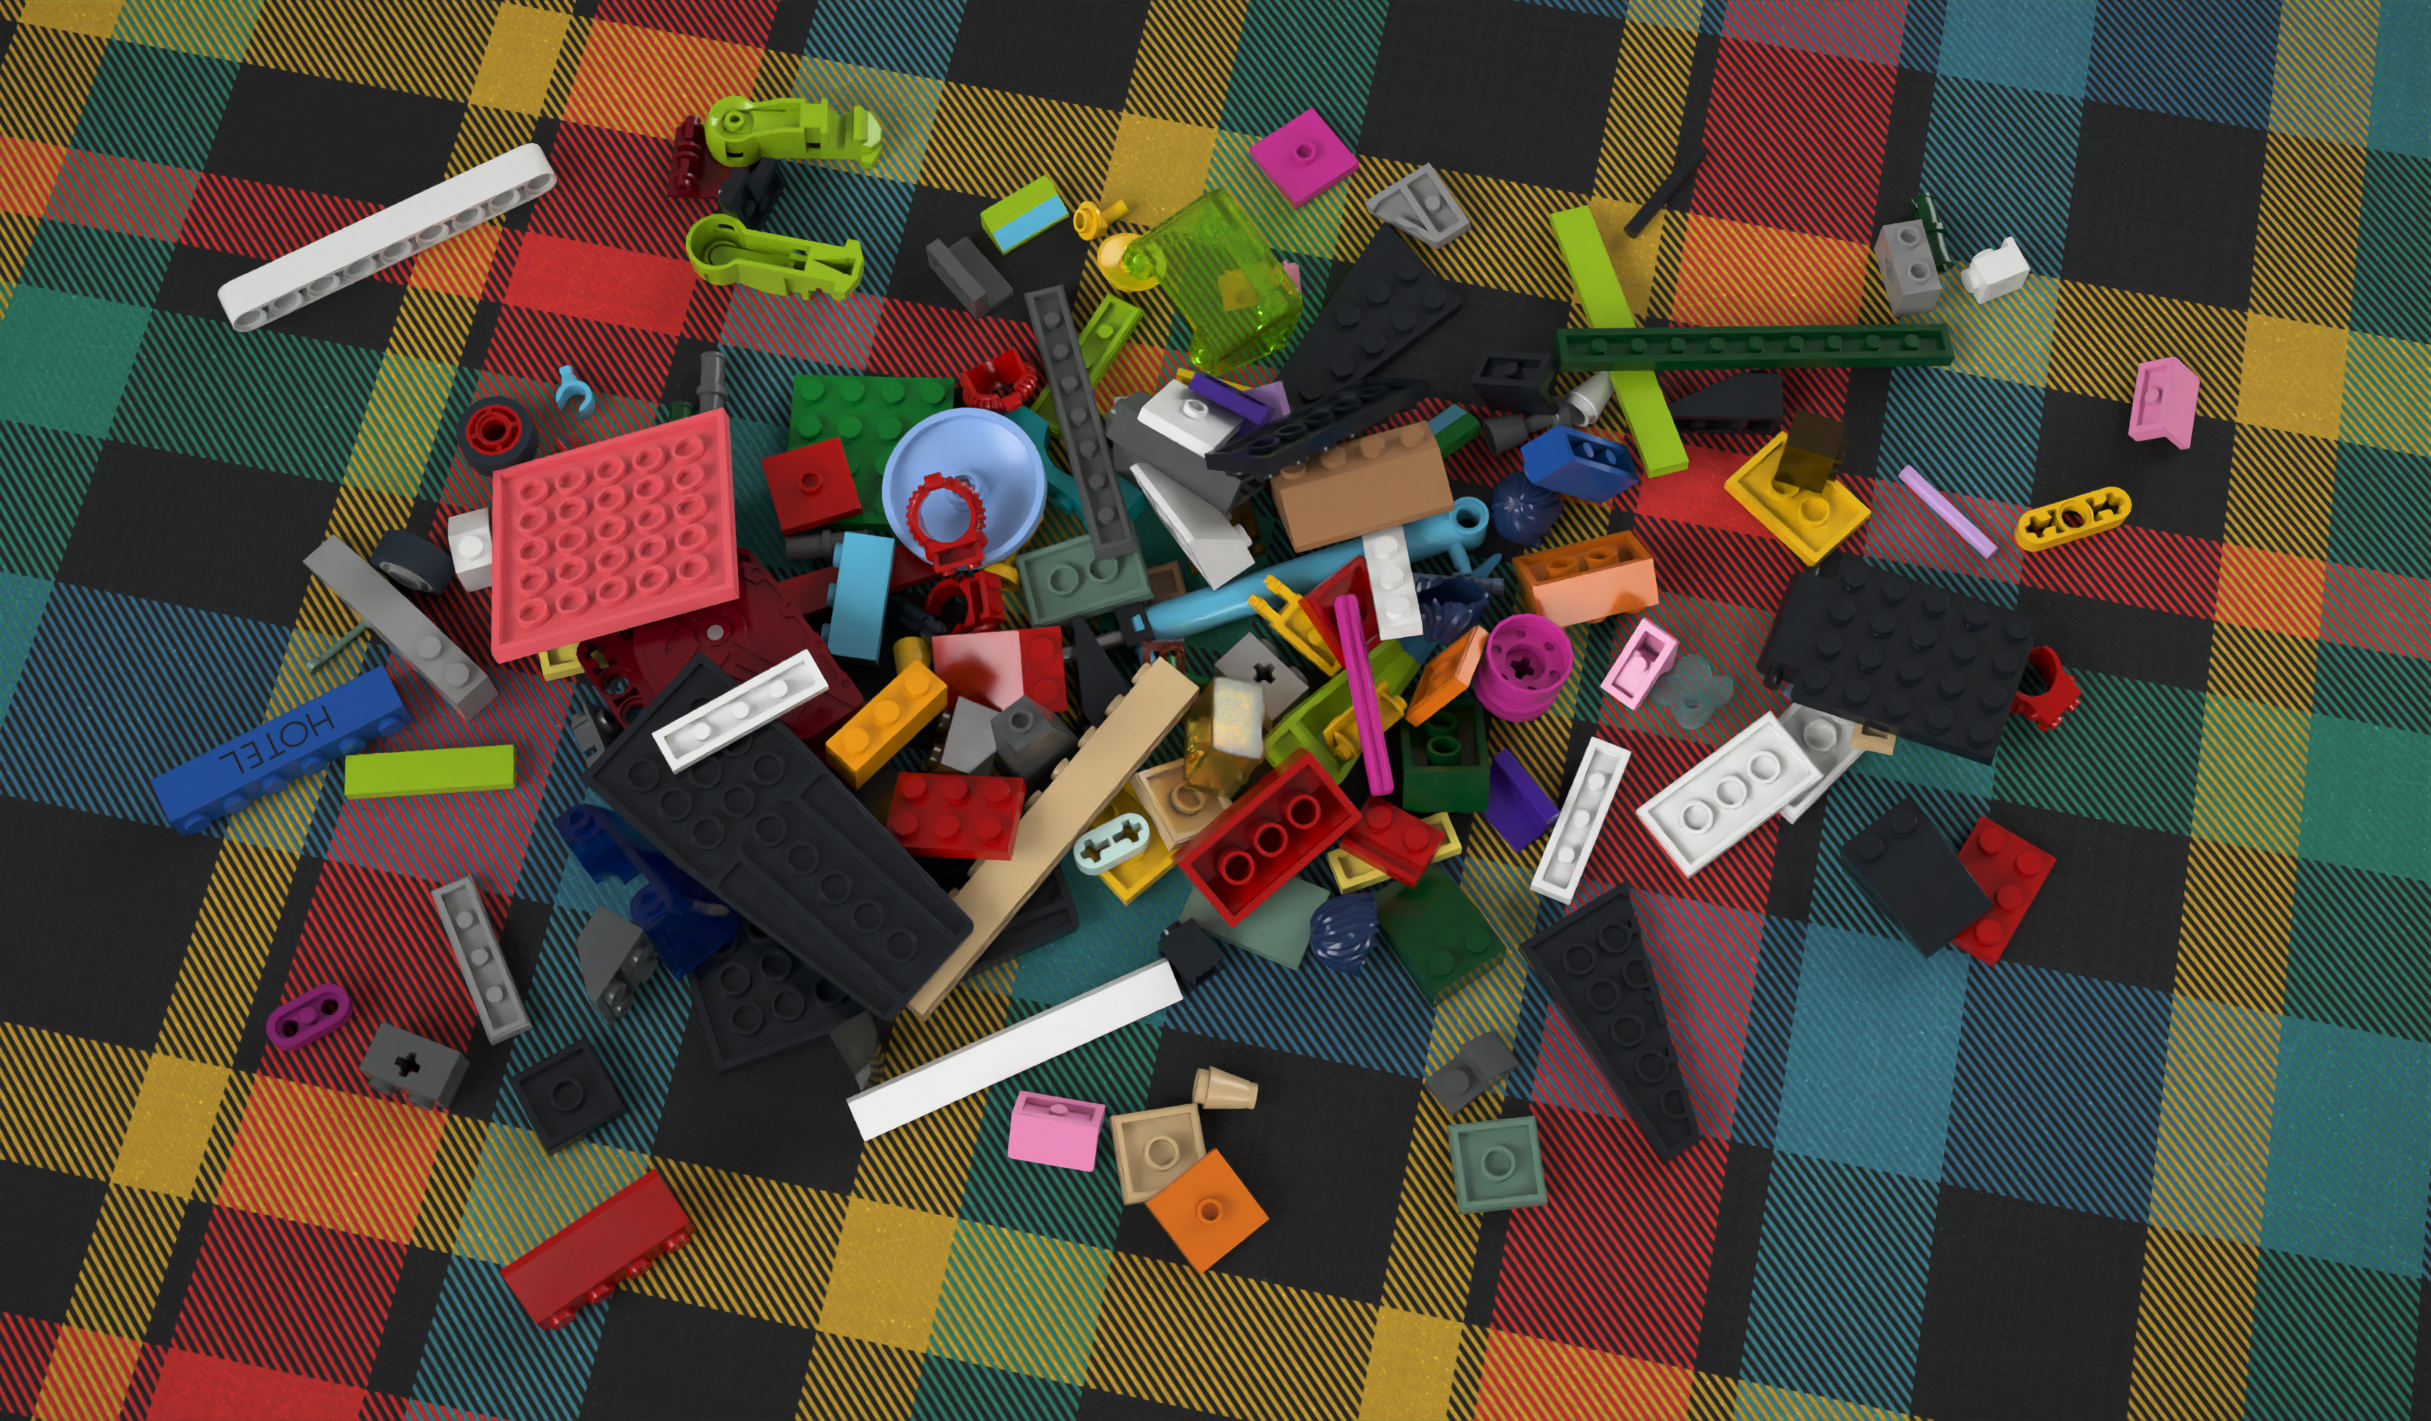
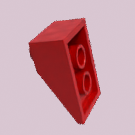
(1003, 667)

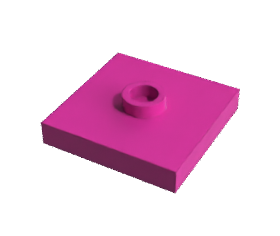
(1304, 158)

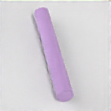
(1948, 512)

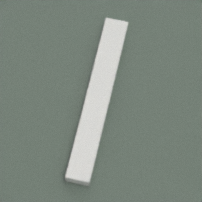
(1014, 1049)

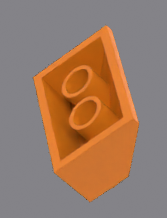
(1588, 580)

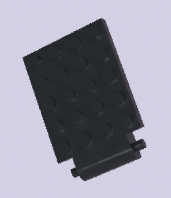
(1899, 656)

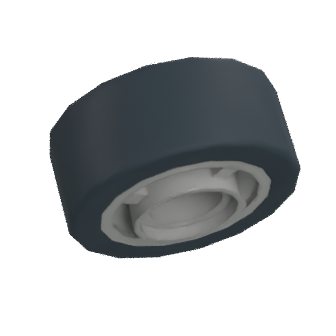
(413, 562)

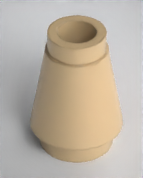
(1223, 1090)

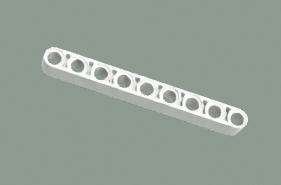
(386, 237)

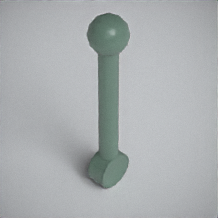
(317, 663)

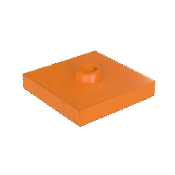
(1446, 675)
(1207, 1211)

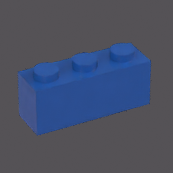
(1579, 464)

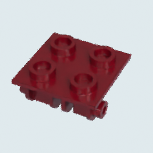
(693, 168)

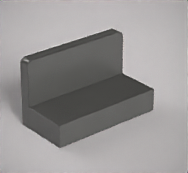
(969, 276)

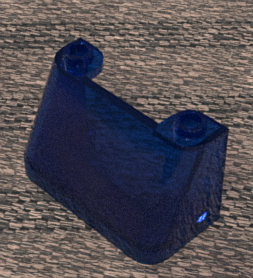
(673, 909)

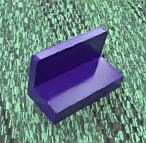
(1251, 409)
(1517, 803)

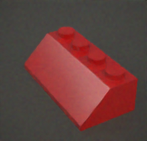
(1266, 836)
(599, 1252)

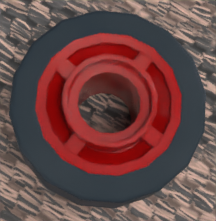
(489, 418)

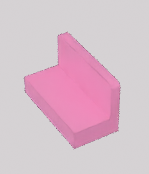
(2164, 402)
(1055, 1131)

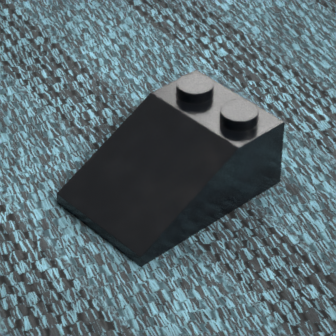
(1914, 878)

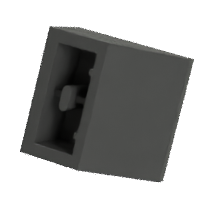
(614, 962)

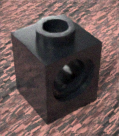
(1190, 954)

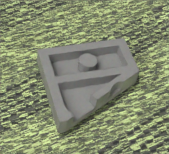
(1421, 208)

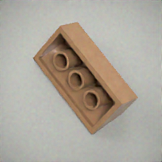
(1363, 487)

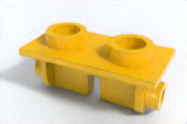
(1343, 733)

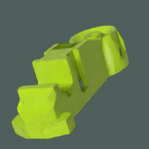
(784, 127)
(770, 260)

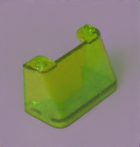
(1220, 282)

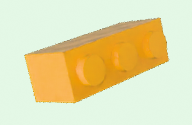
(886, 724)

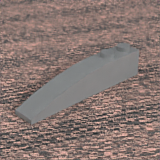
(403, 627)

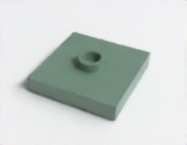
(1497, 1165)

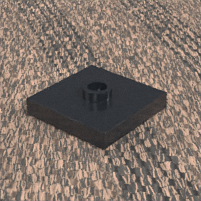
(567, 1096)

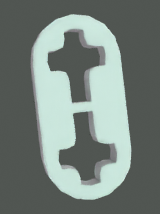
(1116, 852)

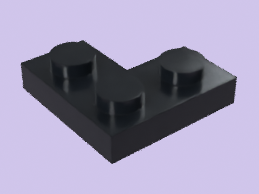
(753, 194)

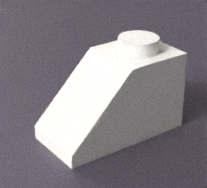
(472, 548)

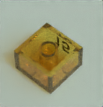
(1223, 737)

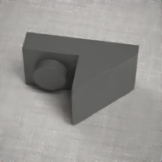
(1471, 1073)

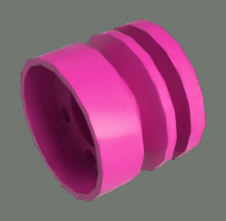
(1525, 647)

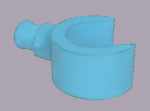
(572, 386)

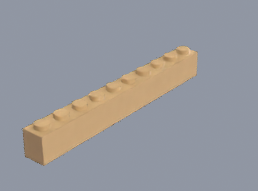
(1063, 814)

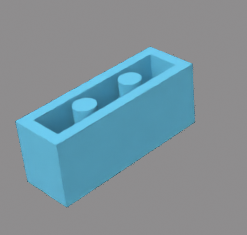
(859, 598)

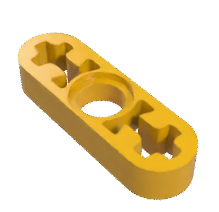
(2084, 505)

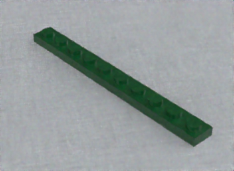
(1752, 347)

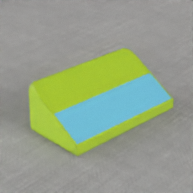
(1023, 215)

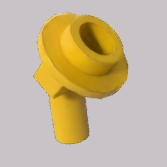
(1092, 223)

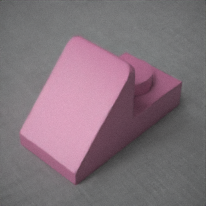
(1641, 662)

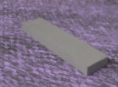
(481, 960)

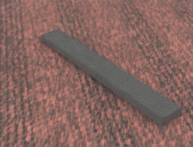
(1080, 423)

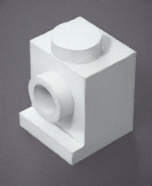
(1995, 272)

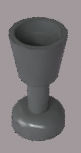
(1511, 430)

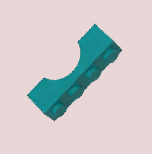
(1061, 486)

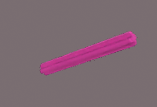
(1363, 695)

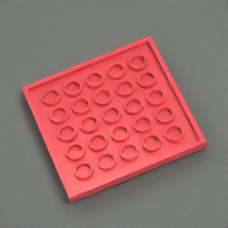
(613, 536)

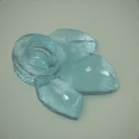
(1692, 685)

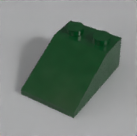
(1445, 759)
(1437, 934)

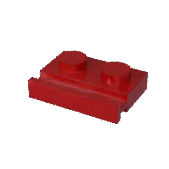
(1393, 841)

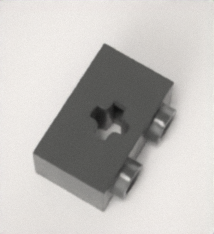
(398, 1049)

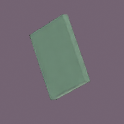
(1070, 582)
(1274, 930)

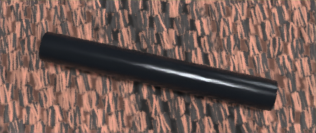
(1665, 192)

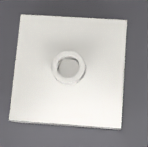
(1190, 418)

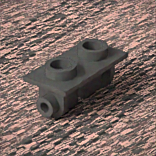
(594, 729)

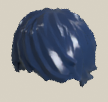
(1523, 510)
(1449, 607)
(1344, 931)

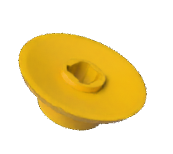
(1113, 268)

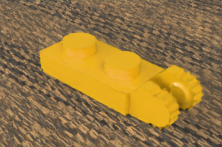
(1295, 626)

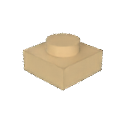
(1872, 740)

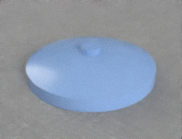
(986, 454)

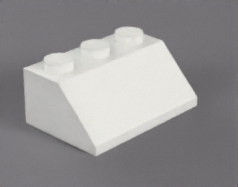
(1197, 526)

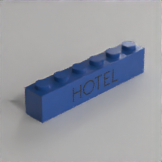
(281, 751)

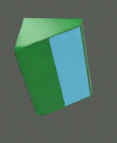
(1454, 429)

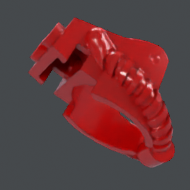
(995, 374)
(963, 551)
(983, 598)
(2060, 692)

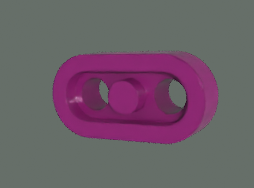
(310, 1016)

